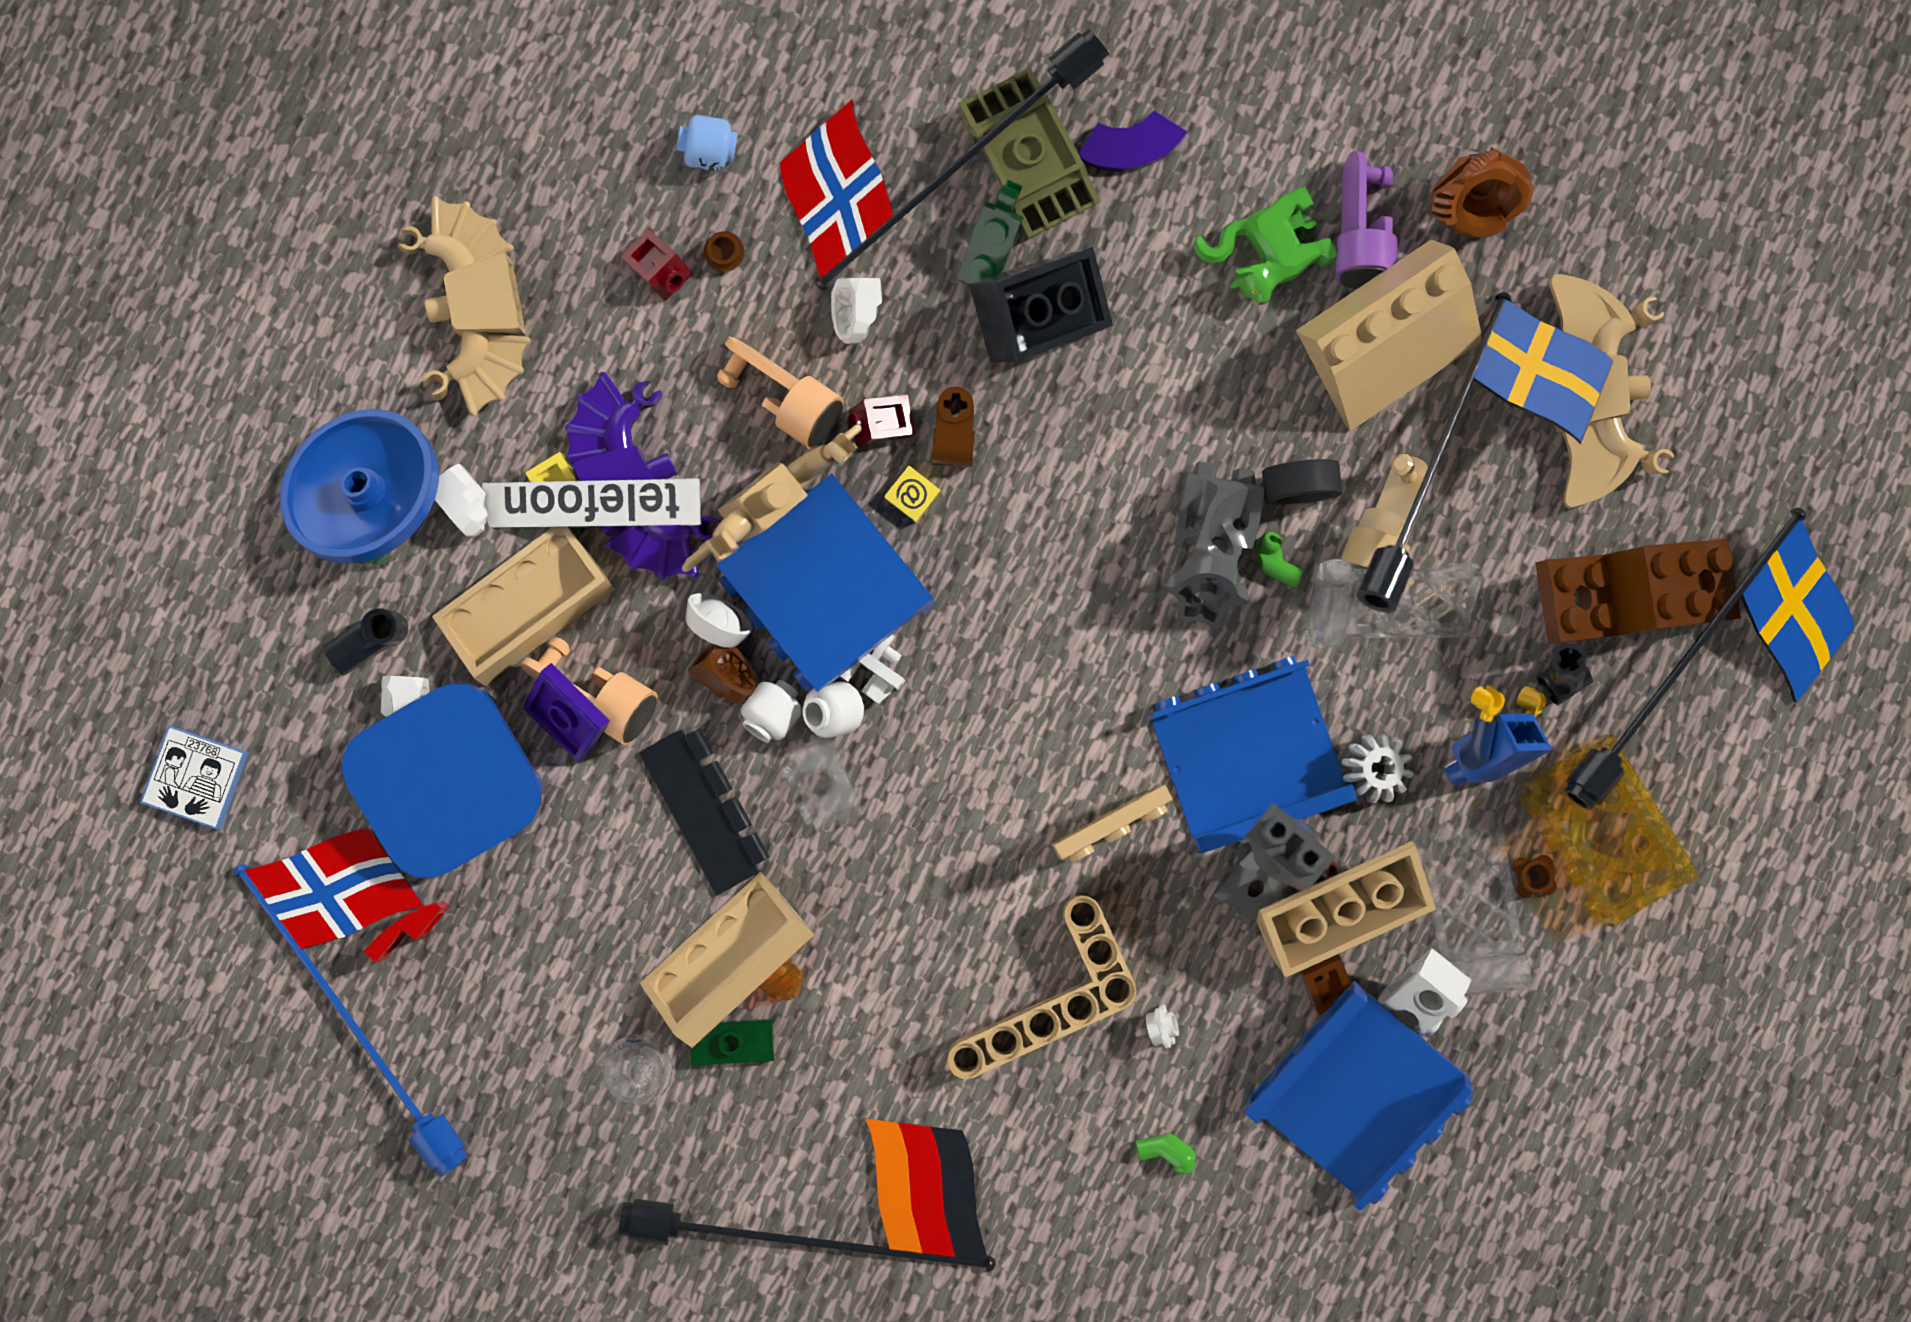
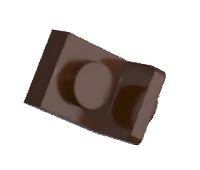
(1325, 982)

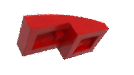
(415, 924)

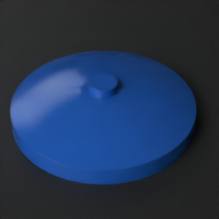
(359, 486)

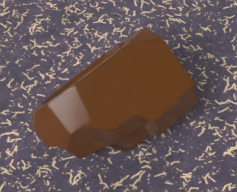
(725, 673)

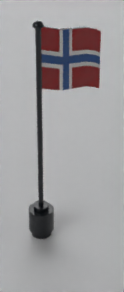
(843, 192)

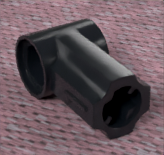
(363, 640)
(1566, 672)

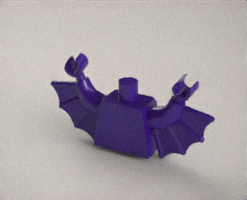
(605, 451)

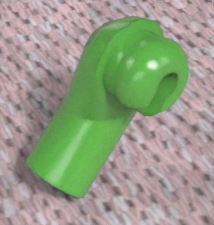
(1171, 1149)

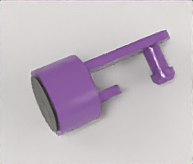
(1360, 250)

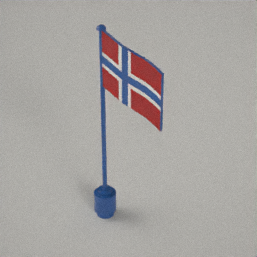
(327, 897)

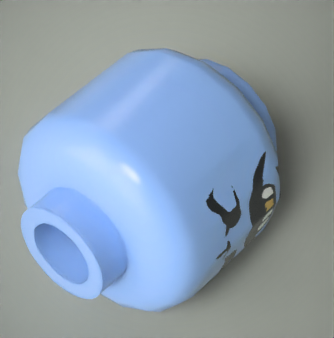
(707, 143)

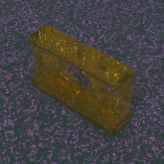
(1661, 851)

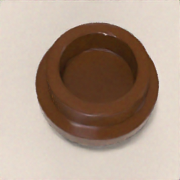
(724, 251)

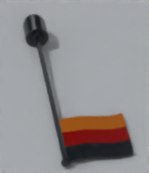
(922, 1200)

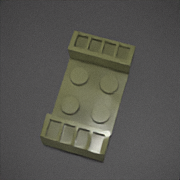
(1031, 153)

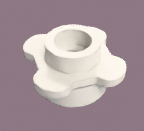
(1162, 1027)

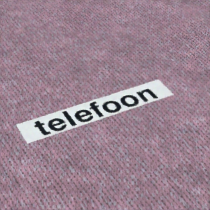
(593, 503)

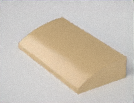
(523, 603)
(725, 960)

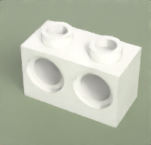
(1426, 993)

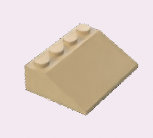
(1393, 332)

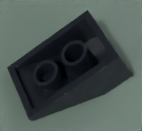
(1041, 306)

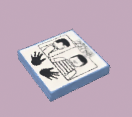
(194, 777)

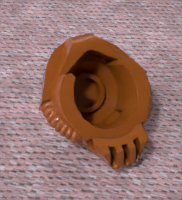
(1482, 193)

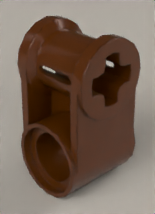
(954, 435)

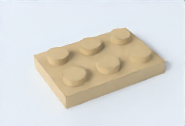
(1113, 824)

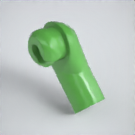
(1272, 562)

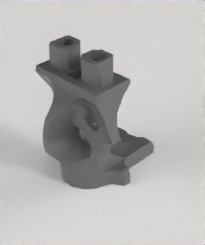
(1213, 573)
(1280, 855)

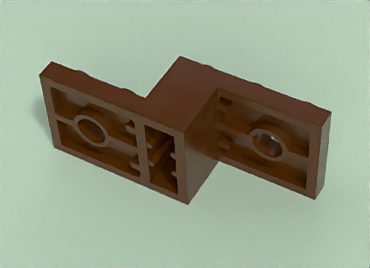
(1636, 590)

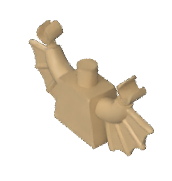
(478, 300)
(770, 498)

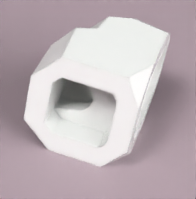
(855, 307)
(462, 500)
(401, 691)

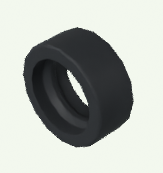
(1302, 481)

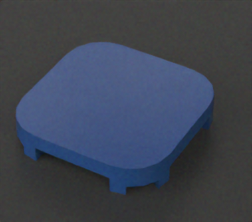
(442, 780)

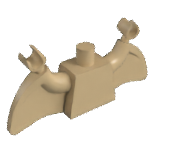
(1605, 452)

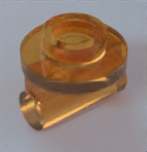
(784, 982)

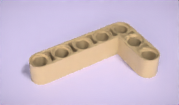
(1057, 1005)

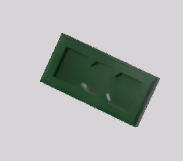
(736, 1043)

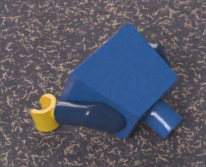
(1499, 742)

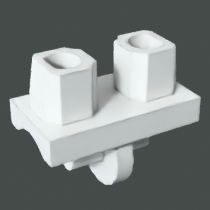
(883, 679)

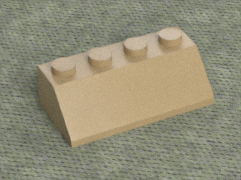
(1346, 910)

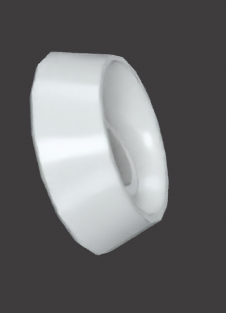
(717, 620)

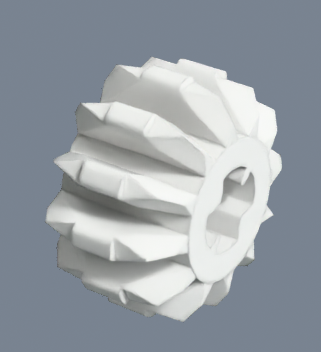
(1371, 782)

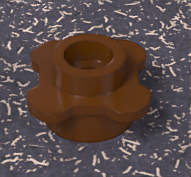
(1545, 881)

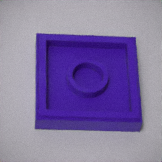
(565, 713)

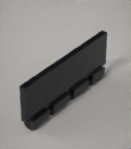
(696, 805)

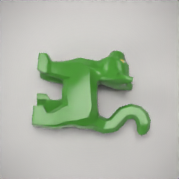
(1276, 244)

